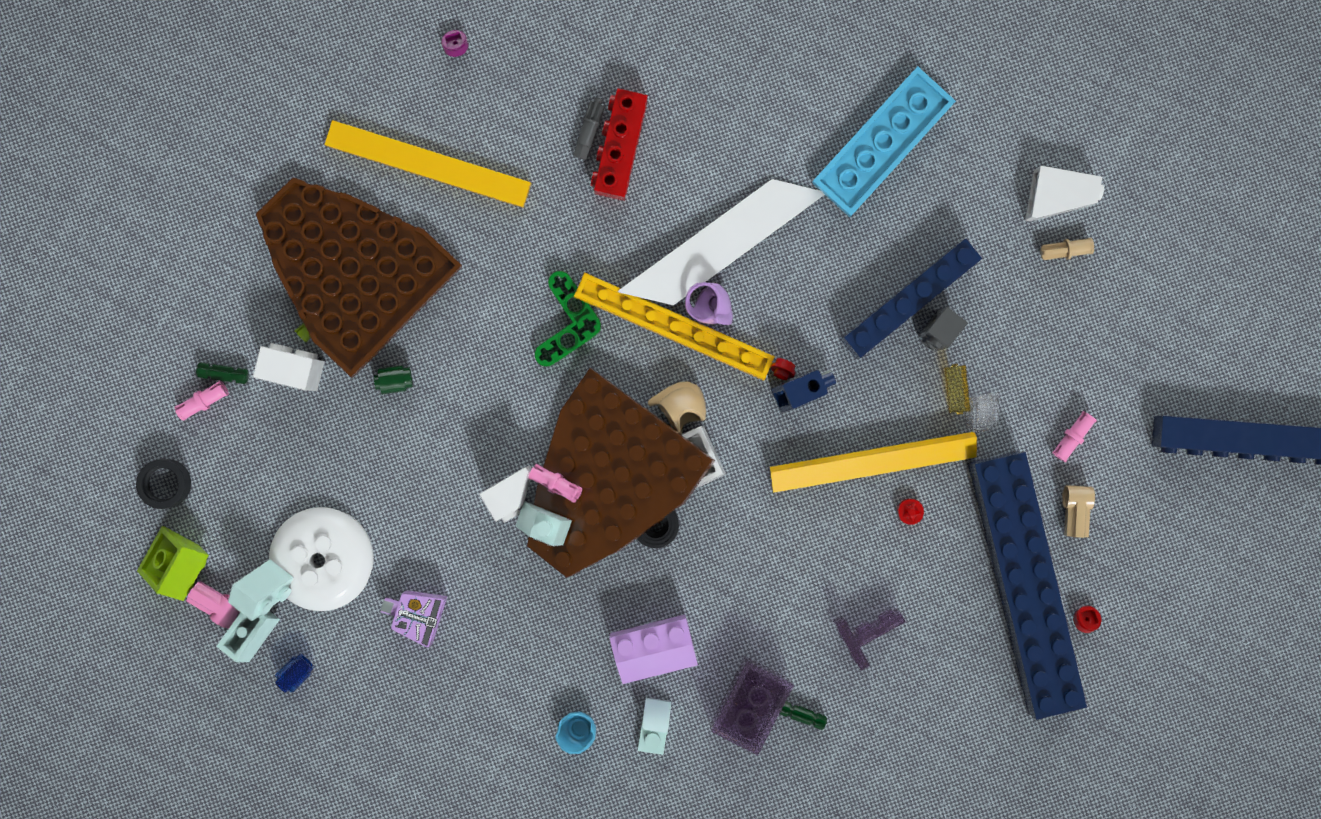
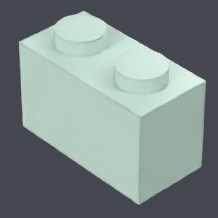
(260, 590)
(247, 636)

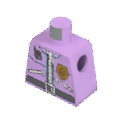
(416, 615)

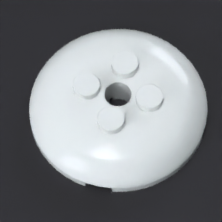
(346, 555)

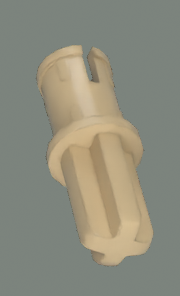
(1067, 249)

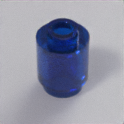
(294, 673)

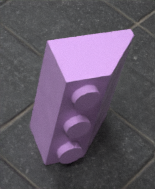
(653, 649)

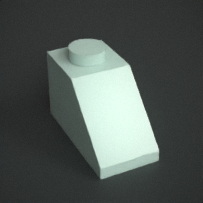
(543, 524)

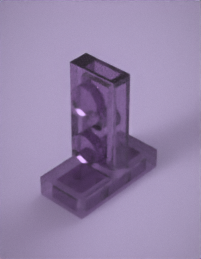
(866, 633)

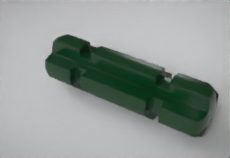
(222, 373)
(804, 715)

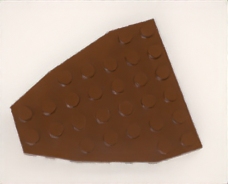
(350, 268)
(628, 471)

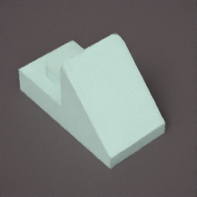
(654, 726)

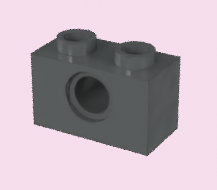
(942, 329)

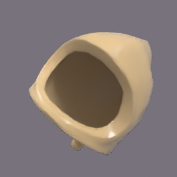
(681, 404)

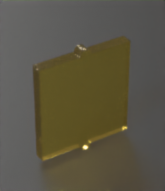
(957, 389)

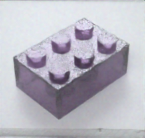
(751, 705)

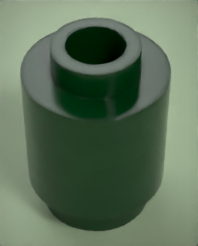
(393, 379)

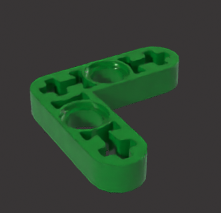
(577, 318)

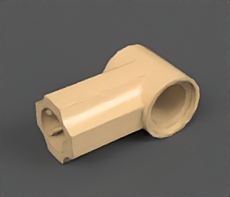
(1078, 503)

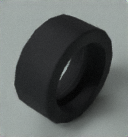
(143, 487)

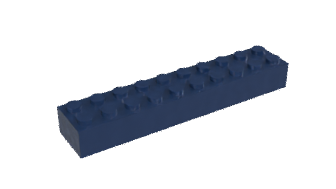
(1027, 585)

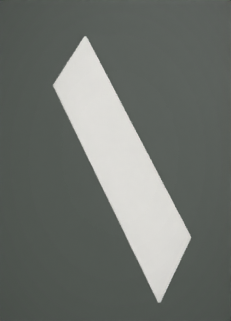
(722, 241)

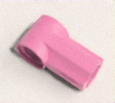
(213, 604)

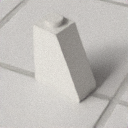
(1061, 191)

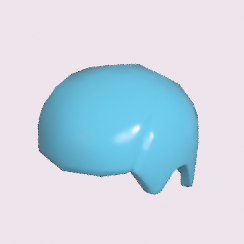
(576, 732)

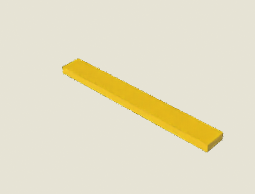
(427, 164)
(674, 327)
(873, 462)

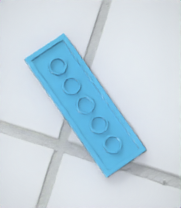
(883, 141)

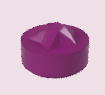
(455, 43)

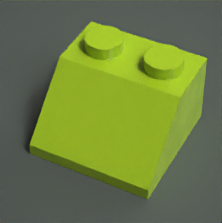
(172, 564)

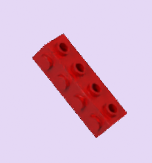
(620, 145)

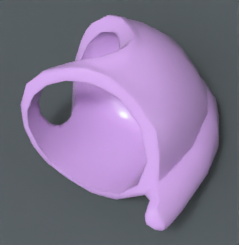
(711, 305)

